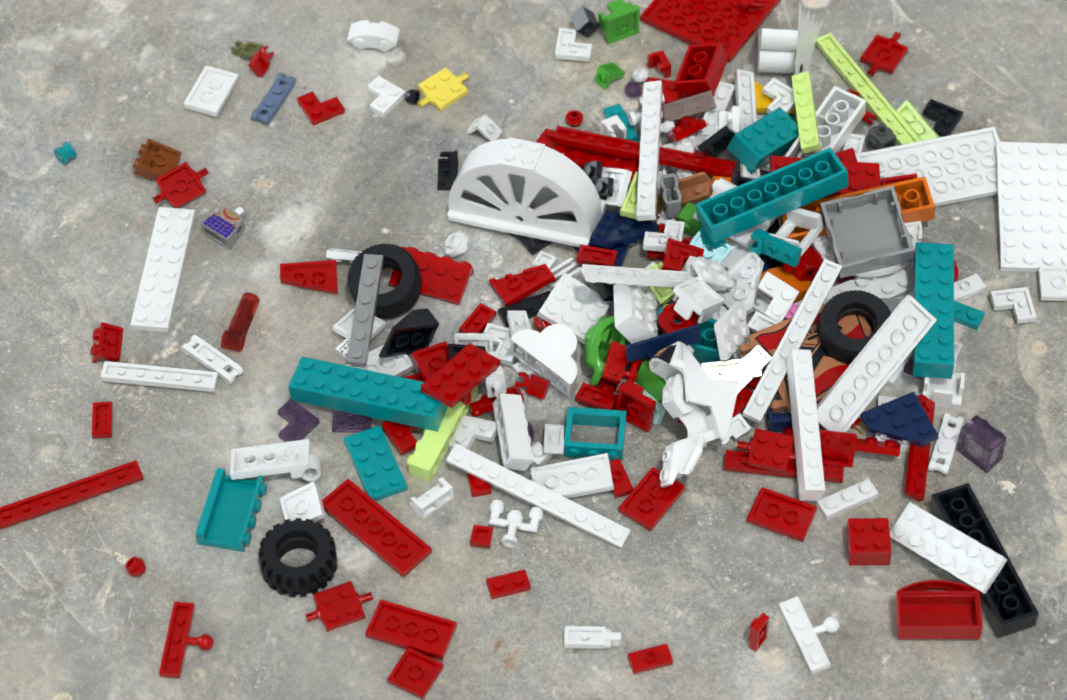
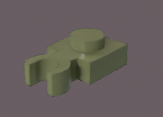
(246, 50)

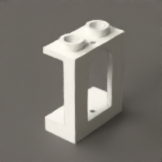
(803, 219)

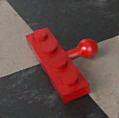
(178, 639)

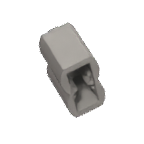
(670, 195)

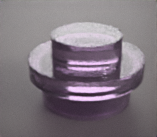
(633, 89)

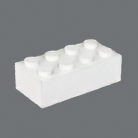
(635, 312)

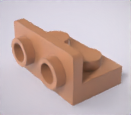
(695, 188)

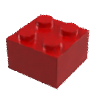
(868, 541)

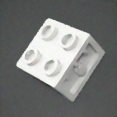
(708, 271)

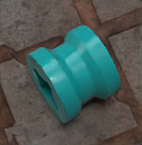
(65, 153)

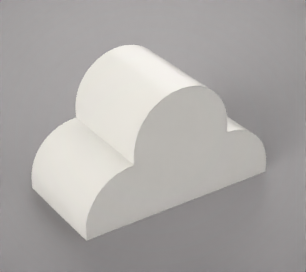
(777, 50)
(549, 354)

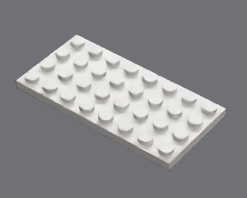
(954, 165)
(1032, 205)

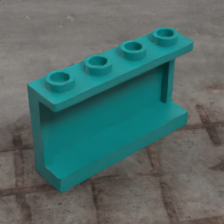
(230, 512)

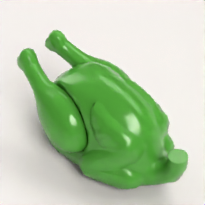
(597, 345)

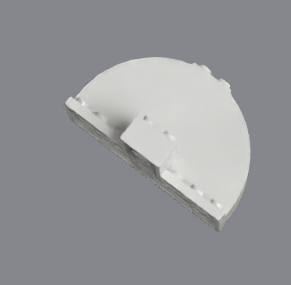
(525, 176)

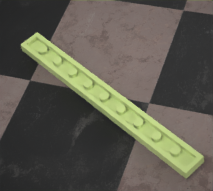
(860, 83)

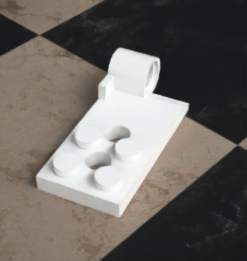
(285, 457)

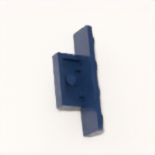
(650, 347)

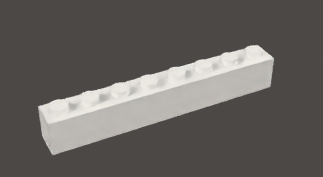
(805, 425)

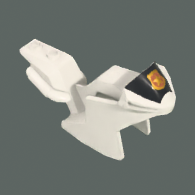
(698, 401)

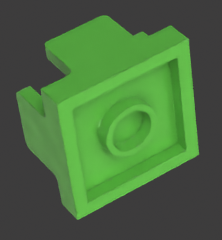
(621, 22)

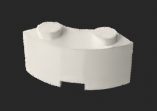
(373, 35)

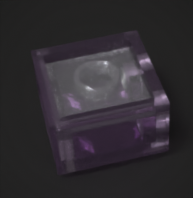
(981, 443)

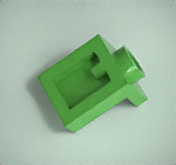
(607, 73)

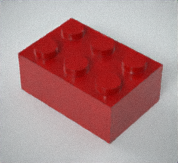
(701, 69)

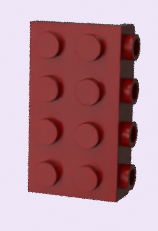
(440, 276)

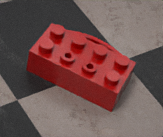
(938, 613)

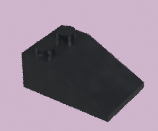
(410, 334)

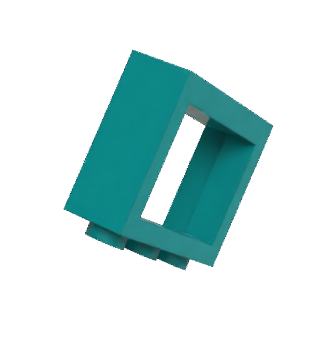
(599, 418)

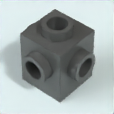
(881, 137)

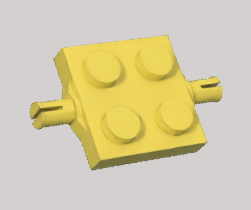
(442, 89)

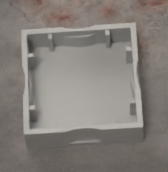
(867, 231)

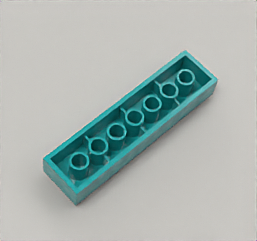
(772, 195)
(935, 292)
(365, 393)

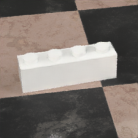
(512, 432)

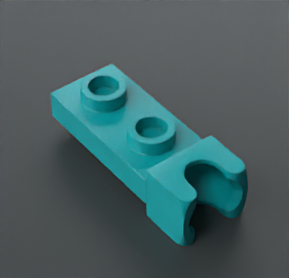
(775, 248)

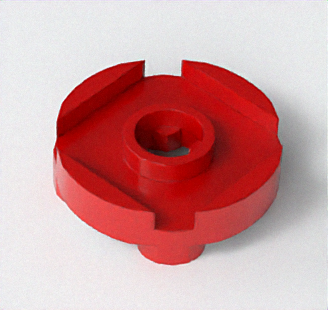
(666, 320)

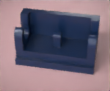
(778, 421)

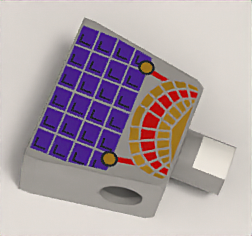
(224, 226)

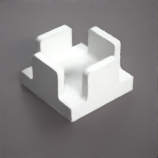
(697, 297)
(945, 391)

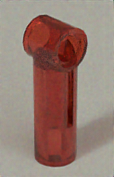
(234, 337)

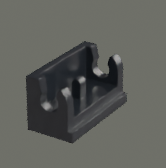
(447, 170)

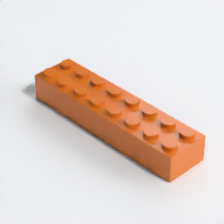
(912, 195)

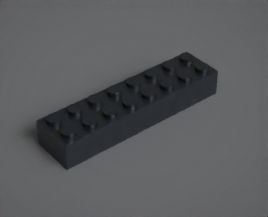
(1006, 600)

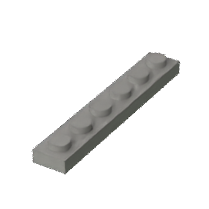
(365, 309)

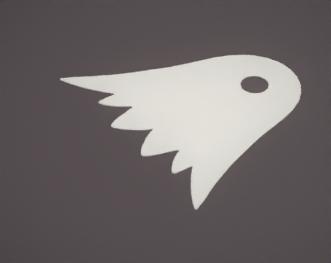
(806, 40)

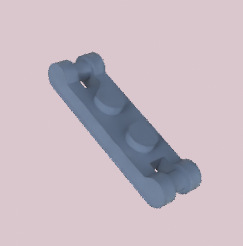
(274, 99)

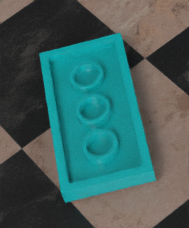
(375, 463)

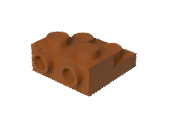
(155, 159)

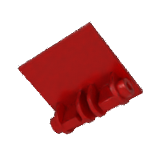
(838, 446)

